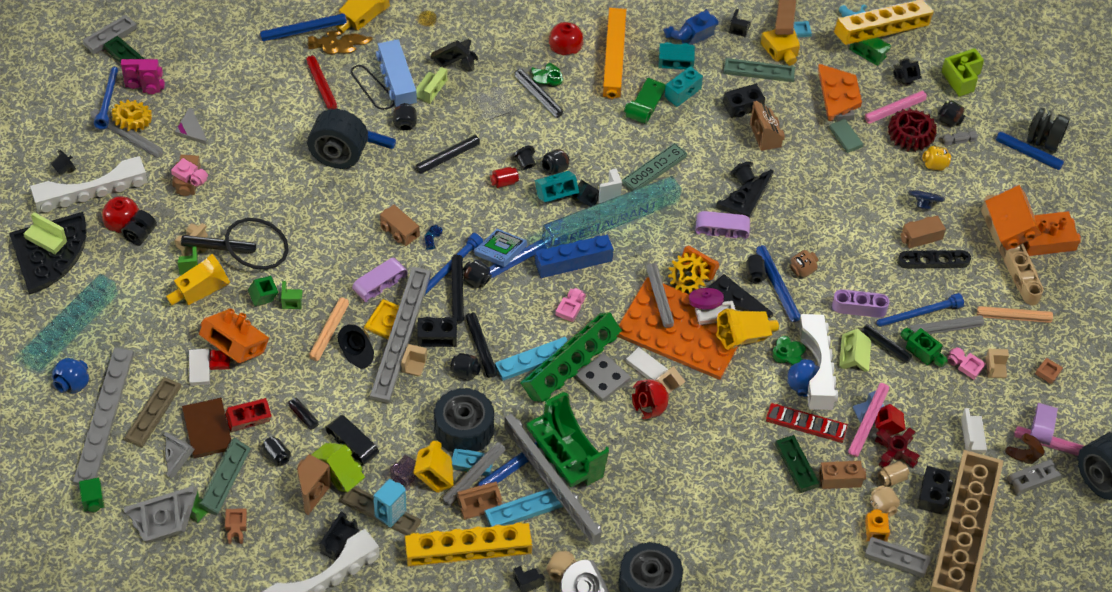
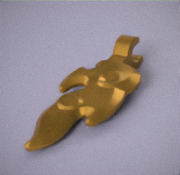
(332, 45)

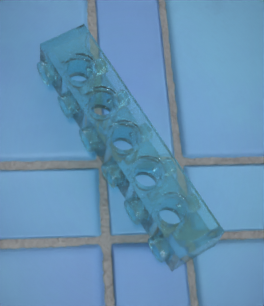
(69, 323)

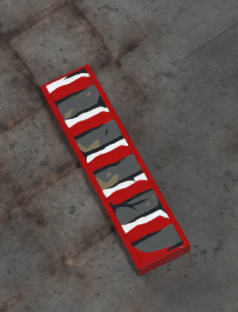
(806, 422)

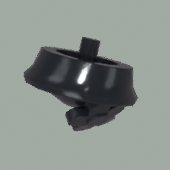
(468, 61)

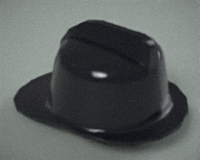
(353, 337)

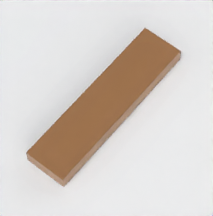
(785, 17)

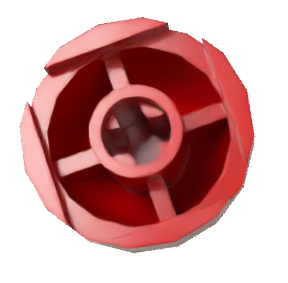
(566, 38)
(118, 213)
(650, 394)

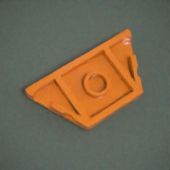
(839, 91)

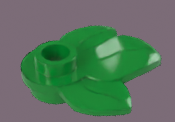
(549, 75)
(788, 350)

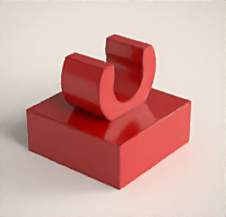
(219, 360)

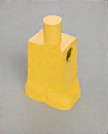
(361, 12)
(199, 282)
(744, 327)

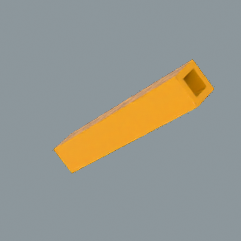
(614, 53)

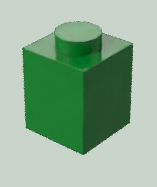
(262, 291)
(91, 494)

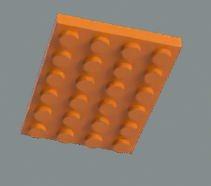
(685, 341)

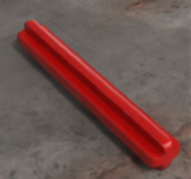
(321, 82)

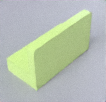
(431, 85)
(46, 234)
(855, 350)

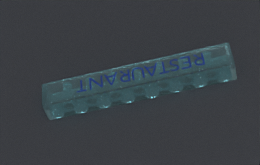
(612, 213)

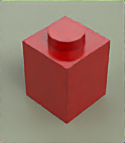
(890, 420)

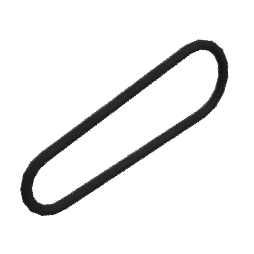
(351, 71)

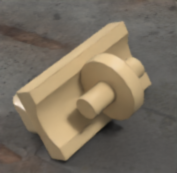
(192, 230)

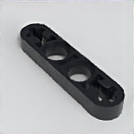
(933, 256)

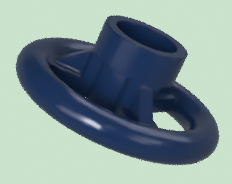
(925, 199)

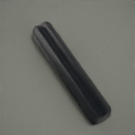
(886, 343)

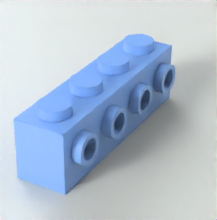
(397, 73)

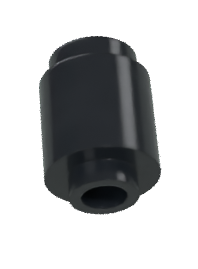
(755, 269)
(276, 451)

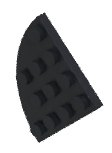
(42, 267)

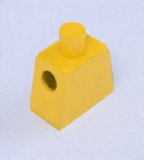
(781, 46)
(434, 467)

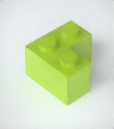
(962, 71)
(343, 469)

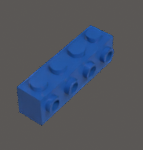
(574, 256)

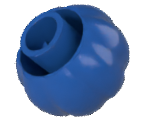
(71, 374)
(800, 375)

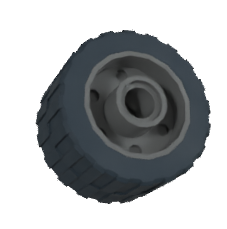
(337, 138)
(464, 420)
(1096, 465)
(650, 569)

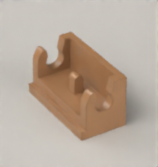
(478, 499)

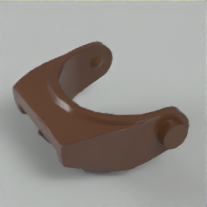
(1027, 455)

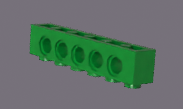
(535, 382)

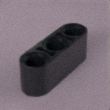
(348, 434)

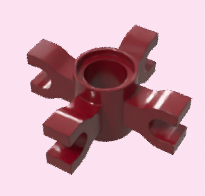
(900, 442)

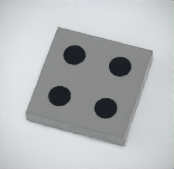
(603, 377)

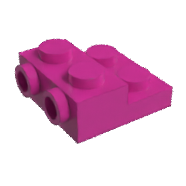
(143, 74)

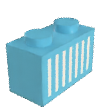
(390, 502)

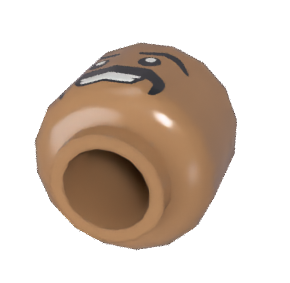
(804, 263)

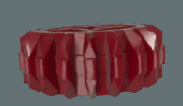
(910, 134)

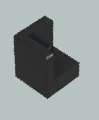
(739, 26)
(587, 193)
(527, 580)

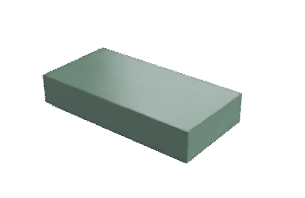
(846, 135)

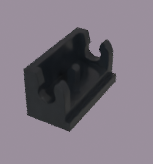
(337, 535)

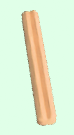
(1015, 314)
(329, 329)

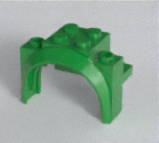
(566, 444)

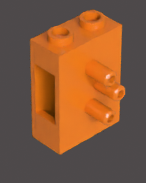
(1013, 217)
(1057, 234)
(234, 335)

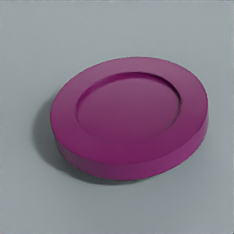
(706, 298)

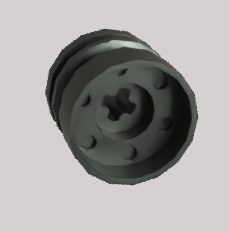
(1047, 129)

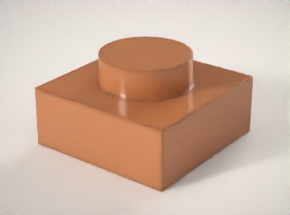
(1049, 371)

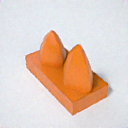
(713, 265)

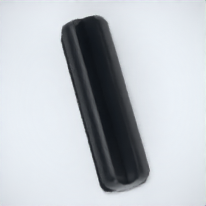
(303, 413)

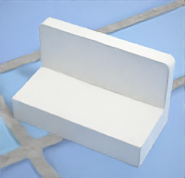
(612, 188)
(973, 432)

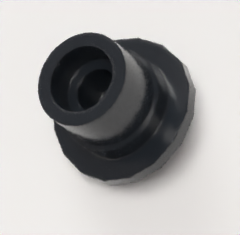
(524, 157)
(62, 163)
(743, 172)

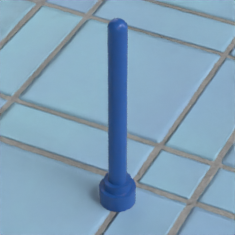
(102, 120)
(473, 242)
(955, 301)

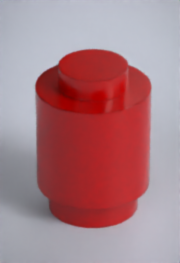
(504, 177)

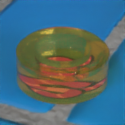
(427, 18)

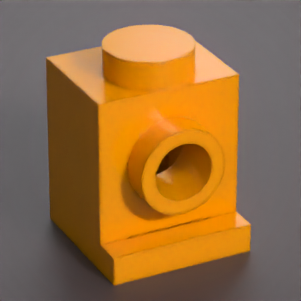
(877, 525)

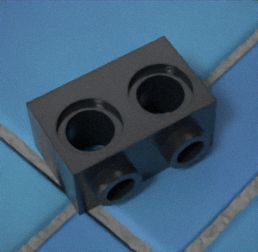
(740, 100)
(437, 336)
(931, 489)

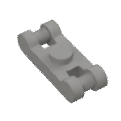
(1034, 477)

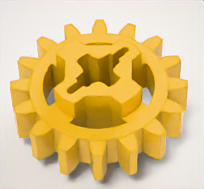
(131, 115)
(693, 267)

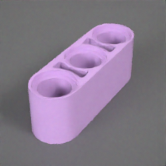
(722, 224)
(379, 278)
(860, 303)
(1044, 423)

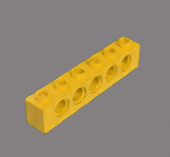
(883, 22)
(478, 549)

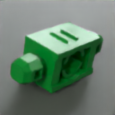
(921, 339)

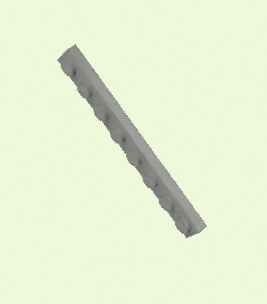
(400, 335)
(104, 415)
(551, 478)

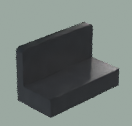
(451, 52)

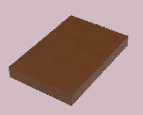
(207, 427)

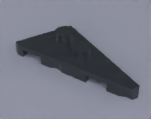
(747, 197)
(741, 299)

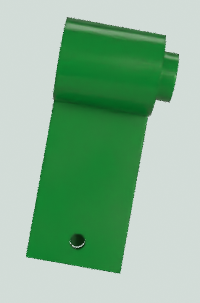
(646, 101)

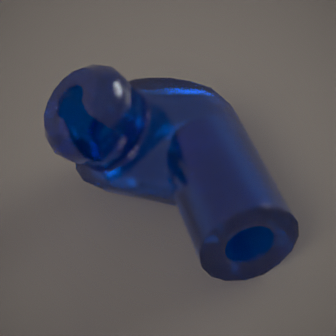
(433, 231)

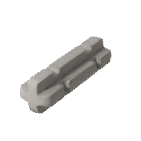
(962, 137)

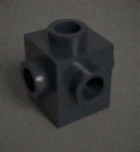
(907, 71)

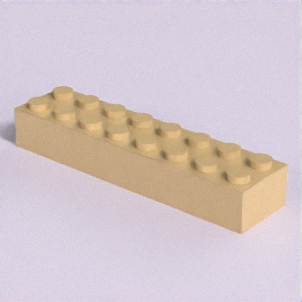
(967, 523)

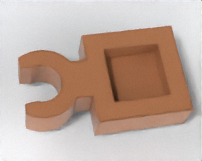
(235, 523)

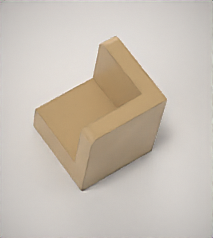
(414, 360)
(996, 363)
(671, 379)

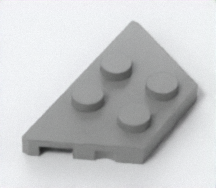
(163, 515)

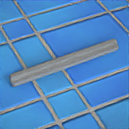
(132, 136)

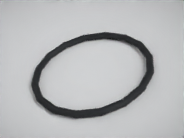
(246, 263)

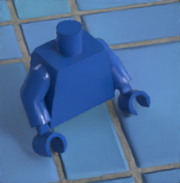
(694, 29)

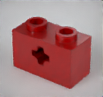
(248, 415)

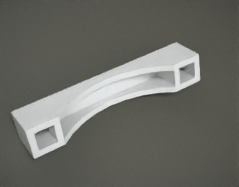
(54, 195)
(821, 387)
(357, 552)

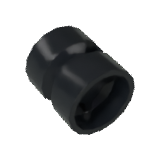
(139, 227)

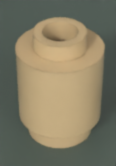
(893, 474)

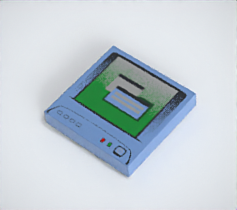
(500, 247)

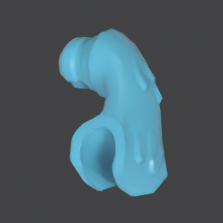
(847, 12)

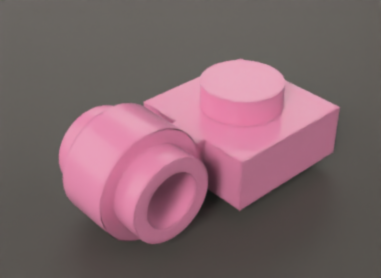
(188, 171)
(571, 305)
(968, 365)

